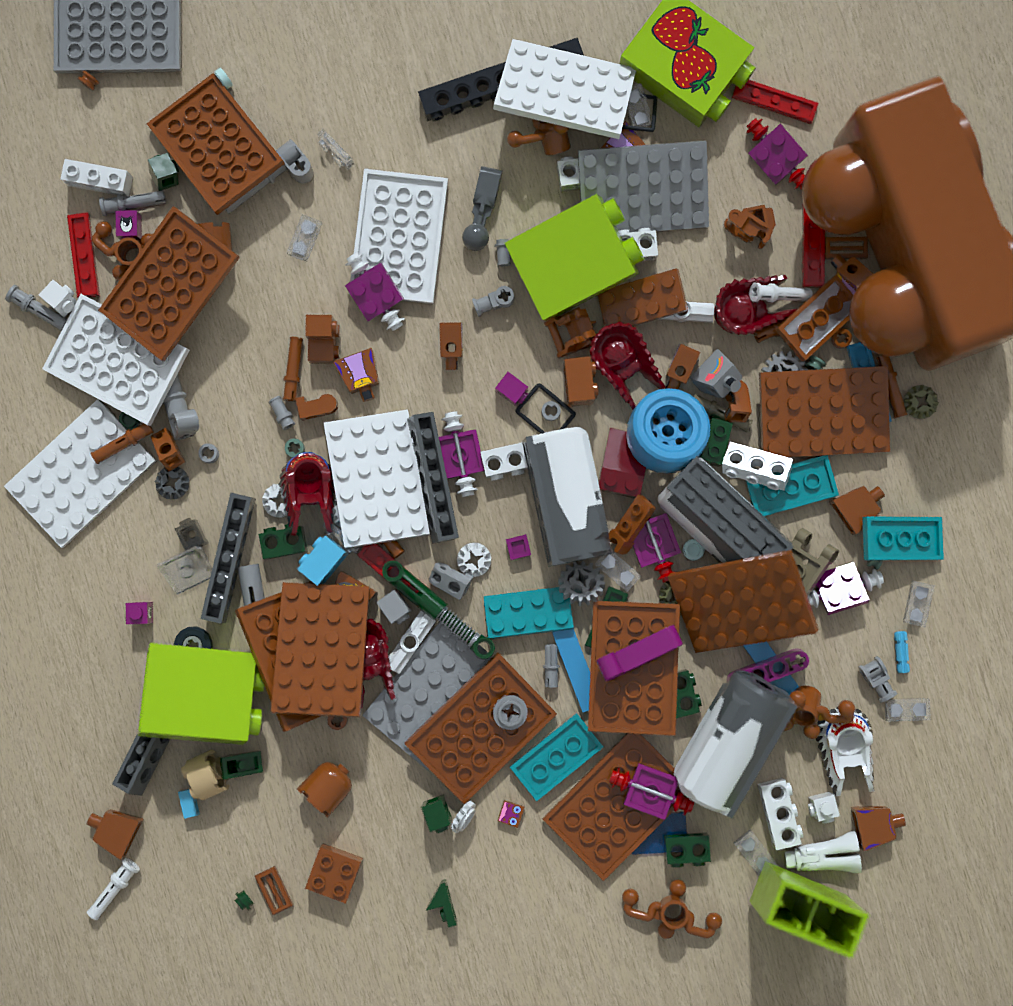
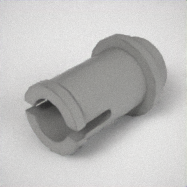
(503, 254)

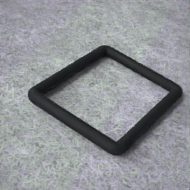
(653, 124)
(573, 414)

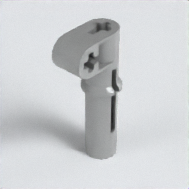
(290, 154)
(182, 421)
(249, 577)

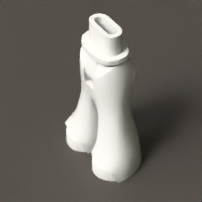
(812, 856)

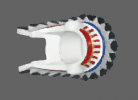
(846, 746)

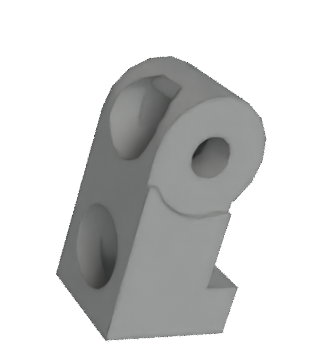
(450, 580)

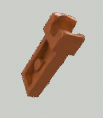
(631, 524)

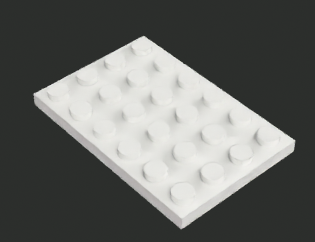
(565, 89)
(402, 229)
(112, 364)
(376, 479)
(65, 484)

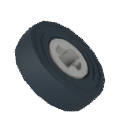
(197, 634)

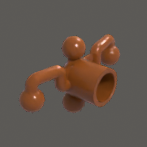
(553, 137)
(118, 249)
(810, 711)
(684, 919)

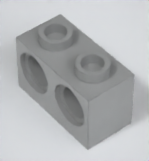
(394, 607)

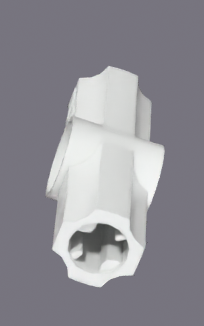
(696, 312)
(418, 630)

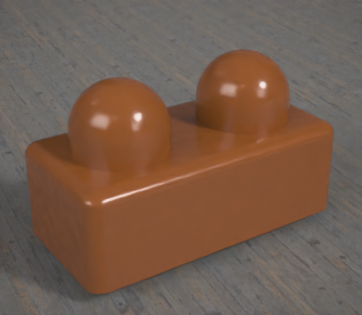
(916, 186)

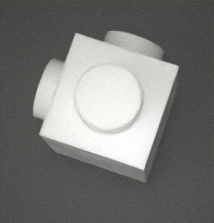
(59, 298)
(823, 807)

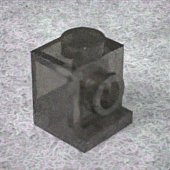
(183, 534)

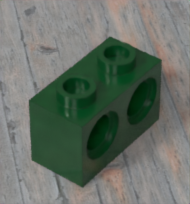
(717, 442)
(283, 546)
(687, 692)
(437, 814)
(687, 842)

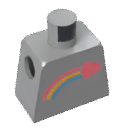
(717, 376)

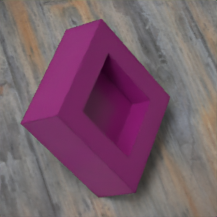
(518, 547)

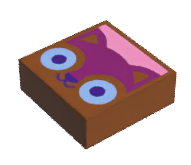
(511, 813)

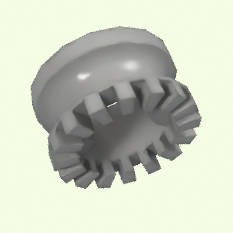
(551, 404)
(205, 458)

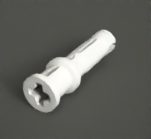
(772, 293)
(118, 881)

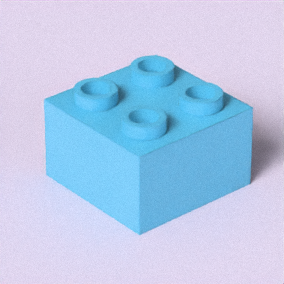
(322, 561)

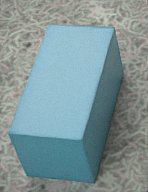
(188, 804)

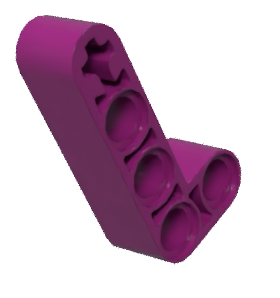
(639, 653)
(767, 664)

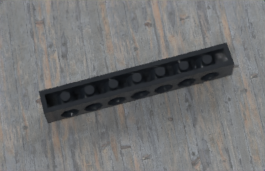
(469, 84)

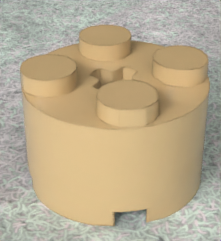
(204, 775)

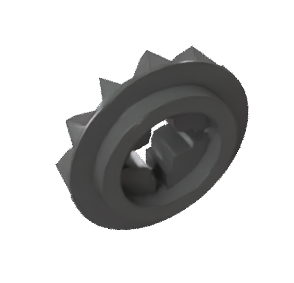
(168, 491)

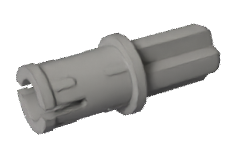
(551, 666)

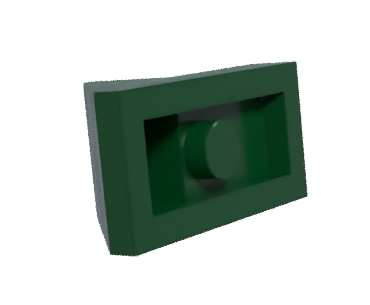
(241, 764)
(443, 898)

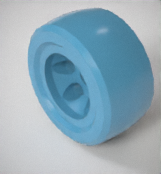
(661, 452)

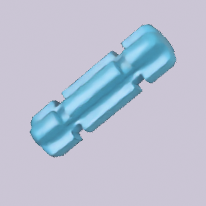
(902, 653)

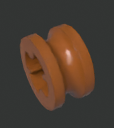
(88, 80)
(840, 332)
(333, 726)

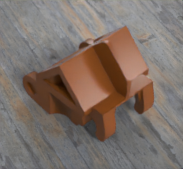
(751, 223)
(579, 329)

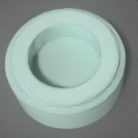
(223, 78)
(692, 550)

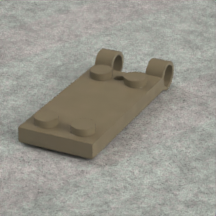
(815, 568)

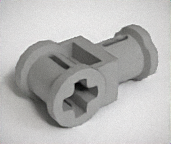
(492, 300)
(877, 677)

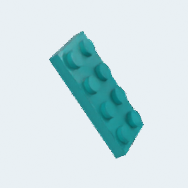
(807, 483)
(903, 538)
(527, 613)
(556, 757)

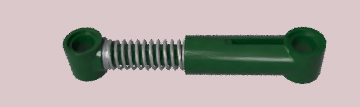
(436, 608)

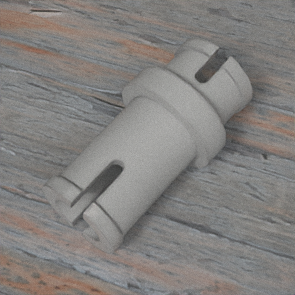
(283, 416)

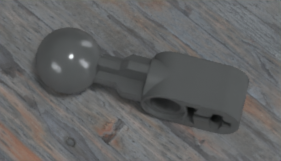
(476, 235)

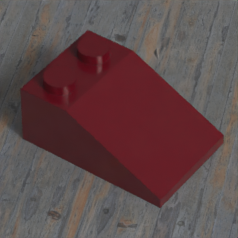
(620, 470)

